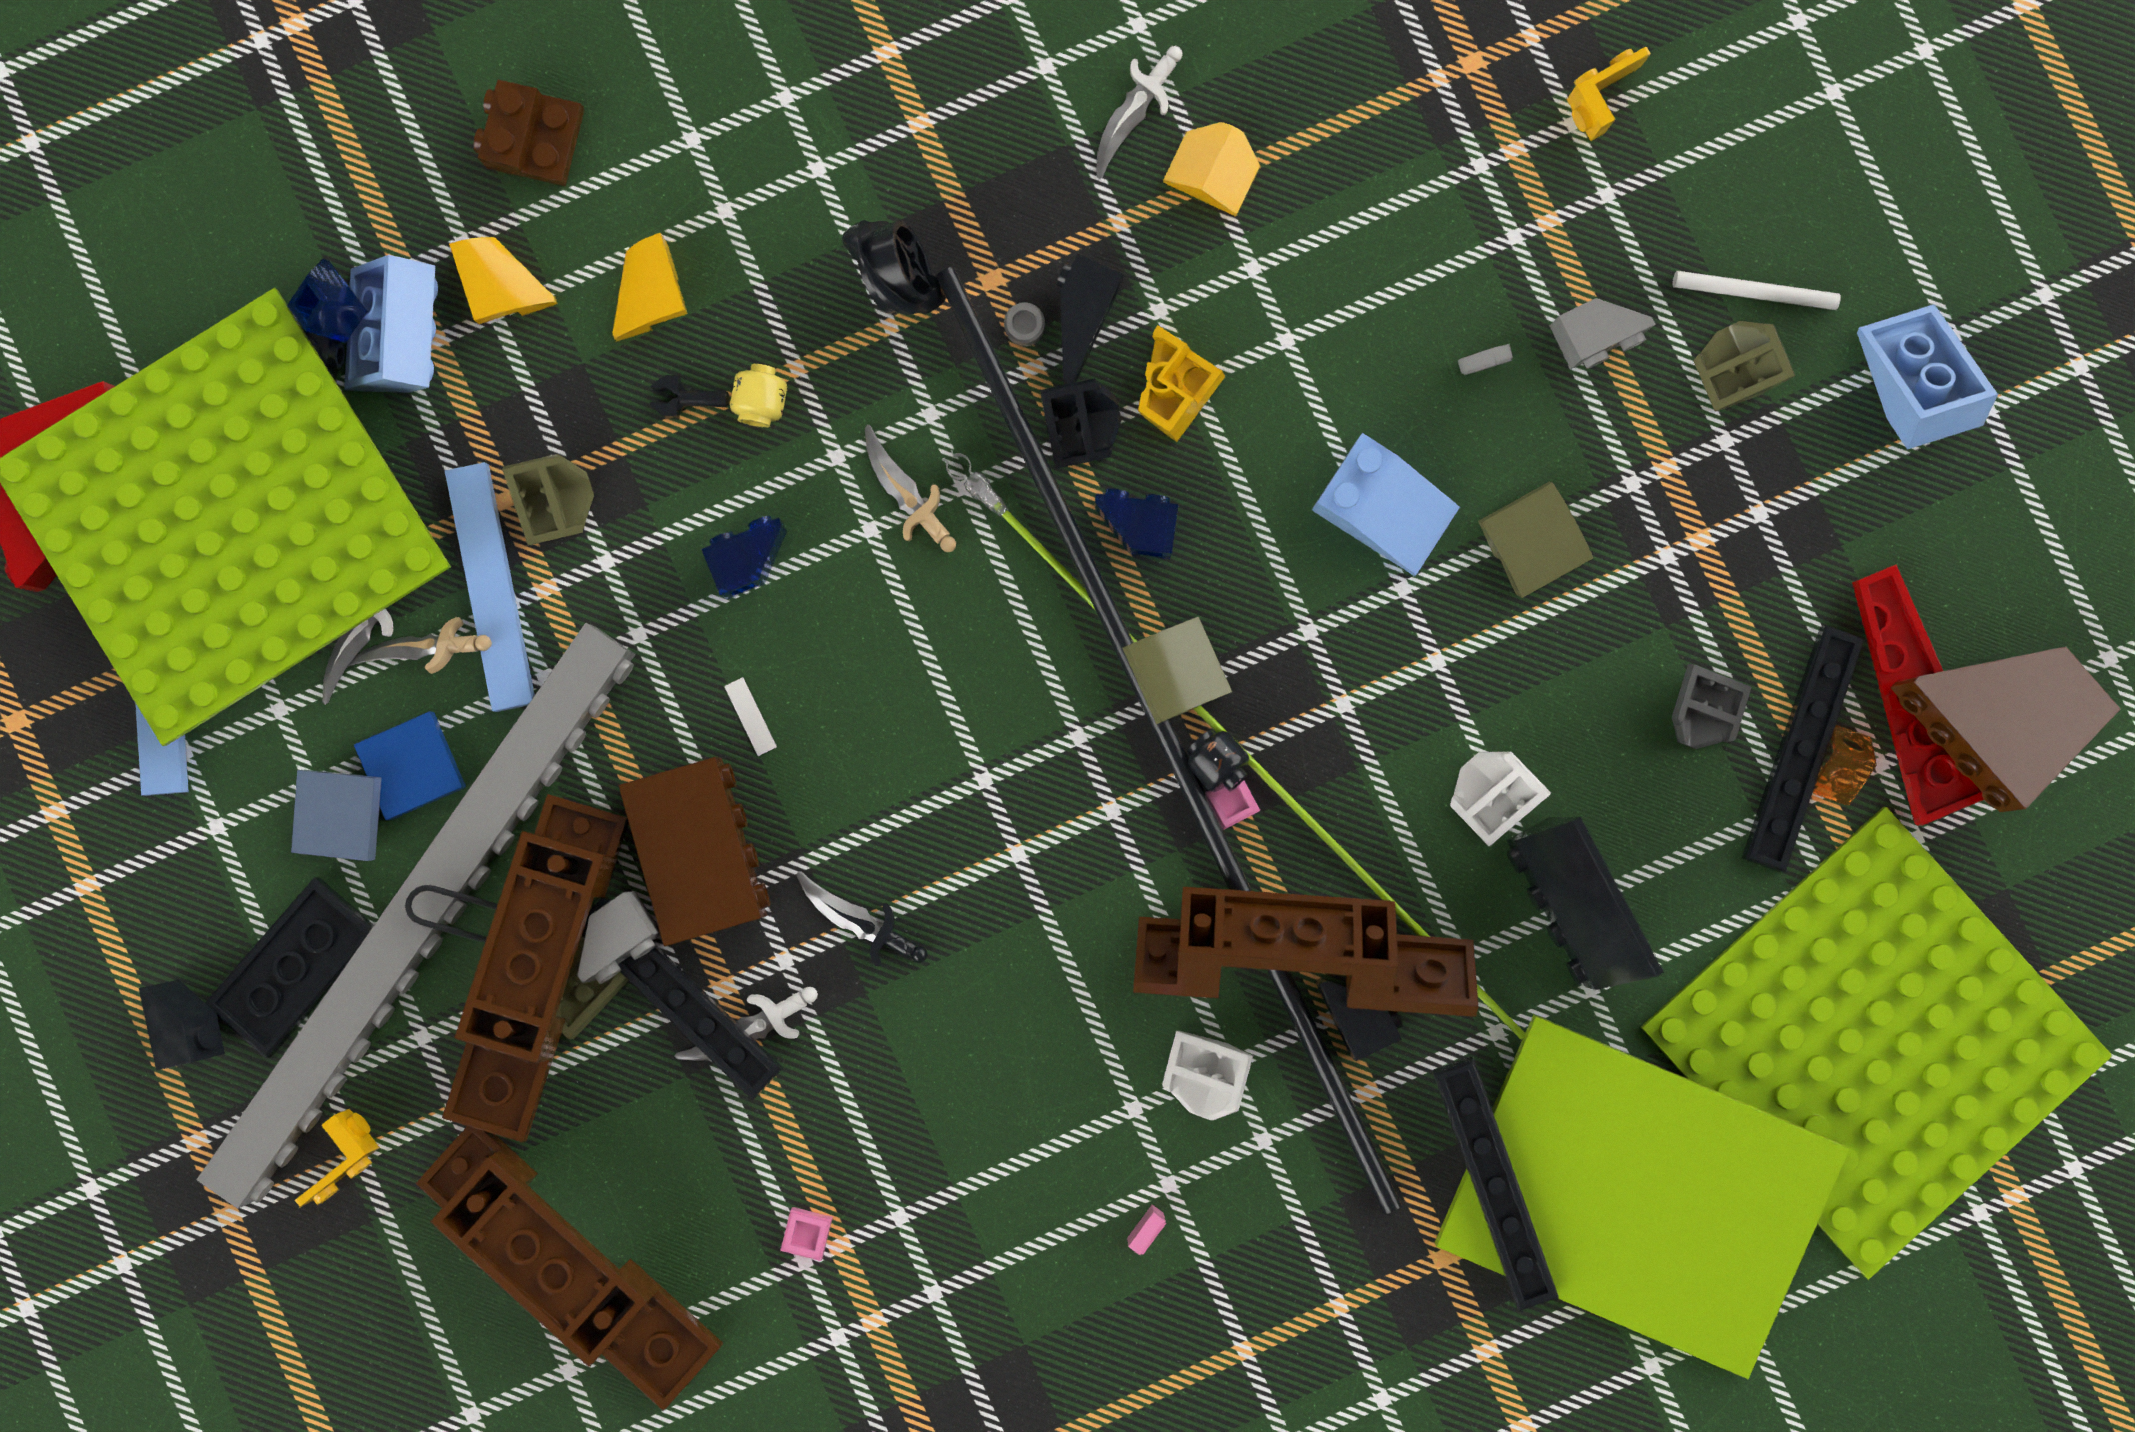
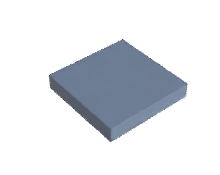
(336, 815)

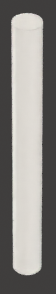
(1756, 290)

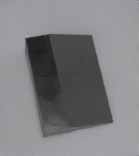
(1582, 904)

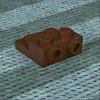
(528, 133)

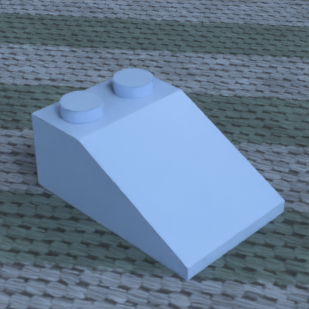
(1925, 377)
(1386, 505)

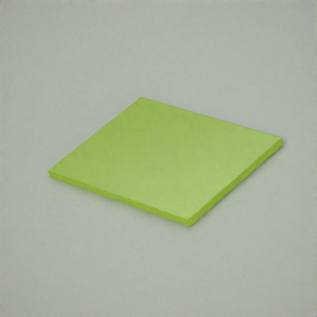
(1653, 1195)

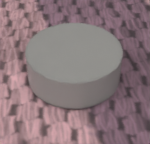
(1024, 324)

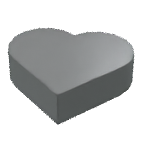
(1485, 359)

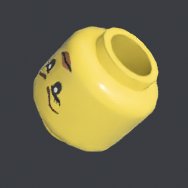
(758, 396)

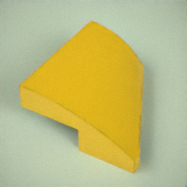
(496, 280)

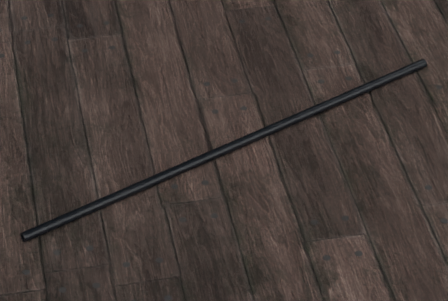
(1164, 731)

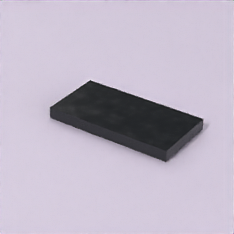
(290, 968)

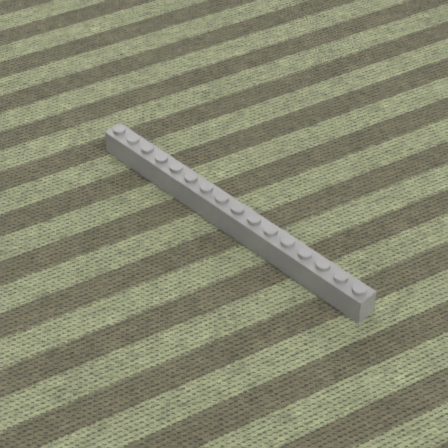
(396, 944)

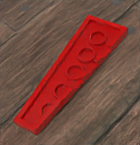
(1898, 653)

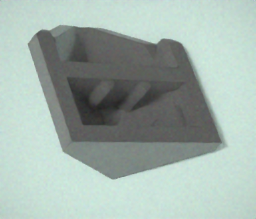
(1708, 708)

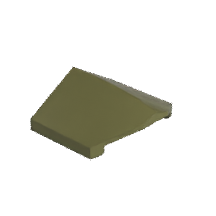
(1742, 363)
(549, 497)

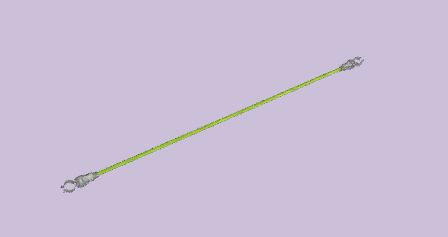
(980, 488)

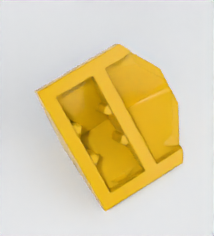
(1214, 166)

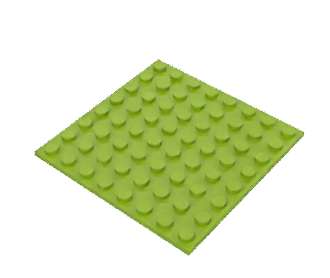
(220, 516)
(1888, 1025)

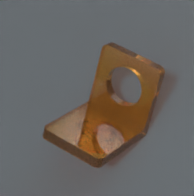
(1846, 768)

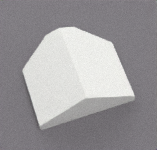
(1495, 793)
(1206, 1075)

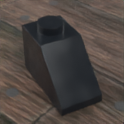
(179, 1025)
(1360, 1029)

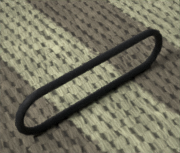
(408, 906)

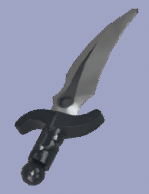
(861, 922)

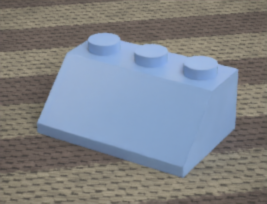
(395, 336)

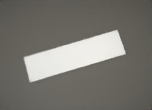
(750, 716)

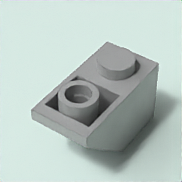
(1596, 328)
(613, 935)

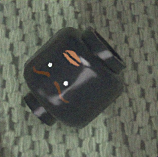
(1218, 761)

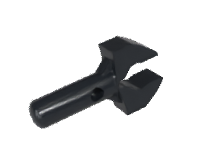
(685, 397)

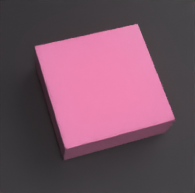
(1233, 805)
(1146, 1230)
(806, 1233)

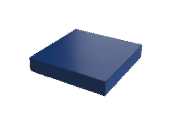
(412, 765)

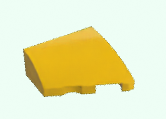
(647, 289)
(1176, 384)

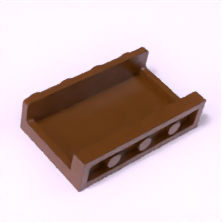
(694, 850)

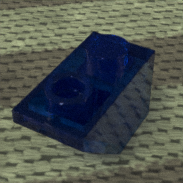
(327, 304)
(1140, 525)
(744, 559)

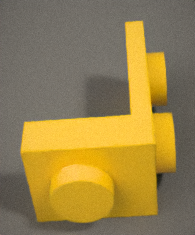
(1587, 104)
(352, 1137)

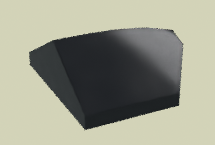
(1080, 421)

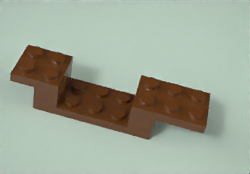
(1305, 936)
(526, 965)
(560, 1273)

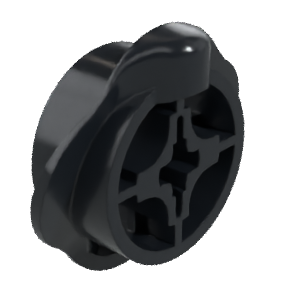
(894, 267)

